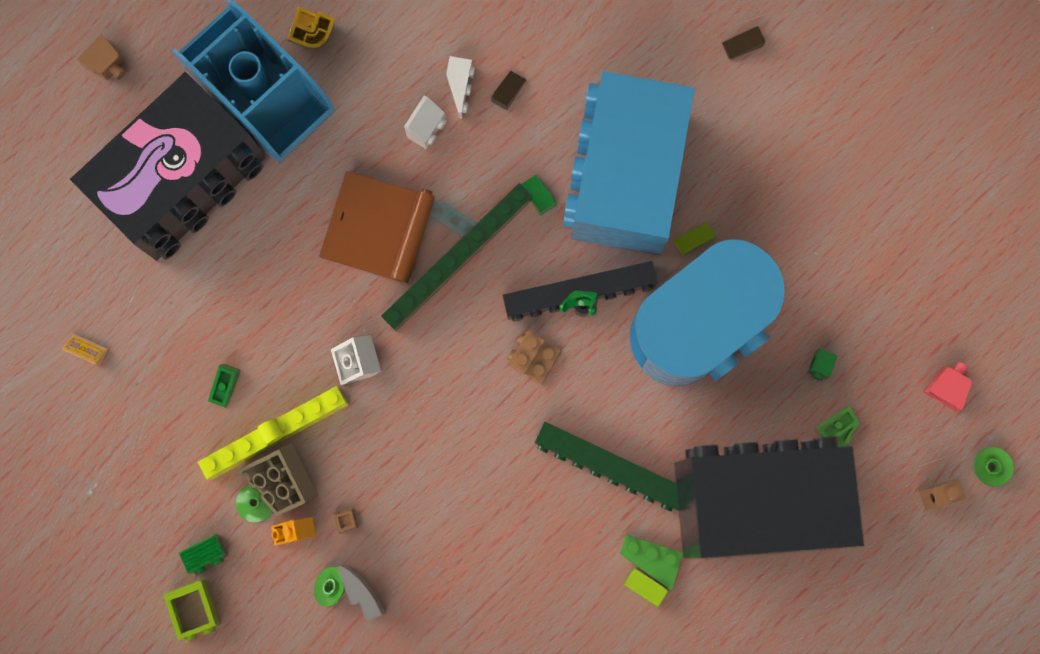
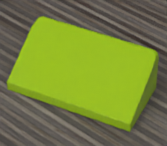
(694, 239)

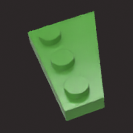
(653, 559)

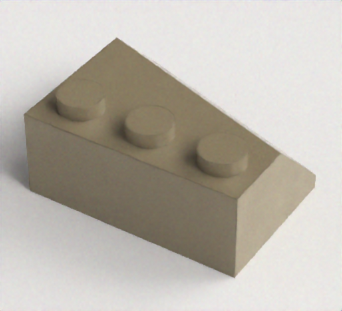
(280, 480)

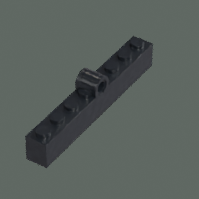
(605, 284)

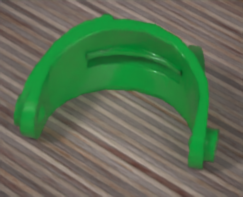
(587, 299)

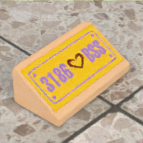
(85, 349)

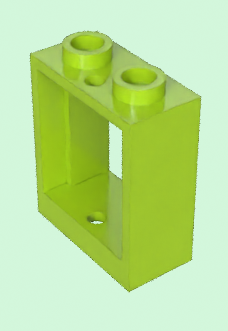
(203, 589)

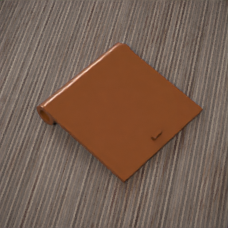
(377, 227)

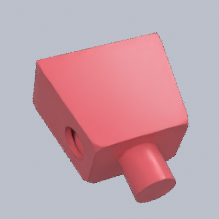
(951, 387)

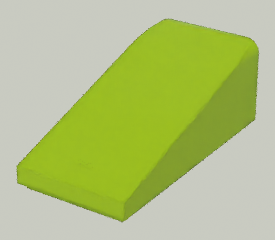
(646, 587)

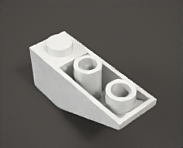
(458, 77)

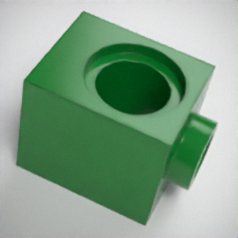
(822, 364)

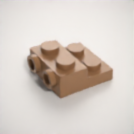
(533, 357)

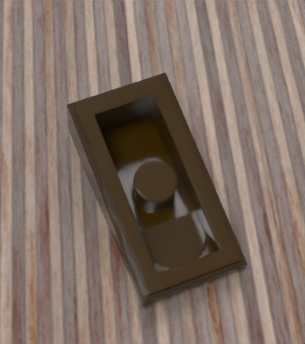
(744, 43)
(508, 90)

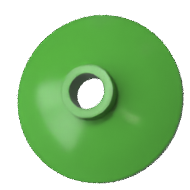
(1002, 465)
(246, 510)
(329, 587)

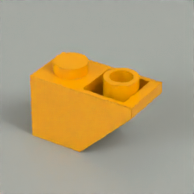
(293, 531)

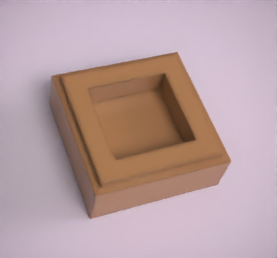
(345, 521)

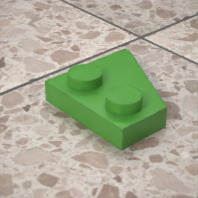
(840, 426)

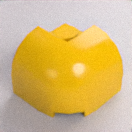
(310, 28)

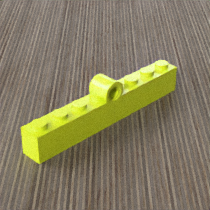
(272, 433)

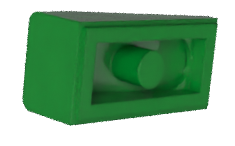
(542, 198)
(223, 385)

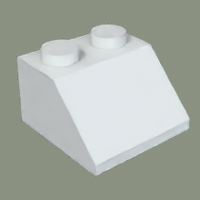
(425, 123)
(355, 359)

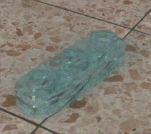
(450, 213)

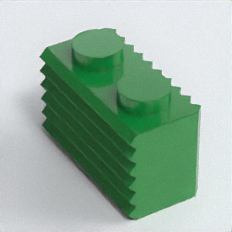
(203, 554)

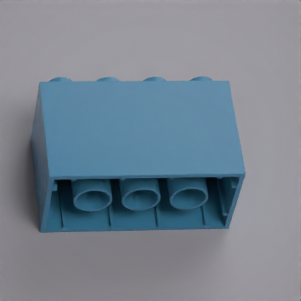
(629, 163)

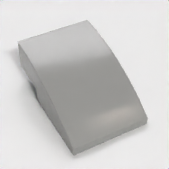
(361, 592)

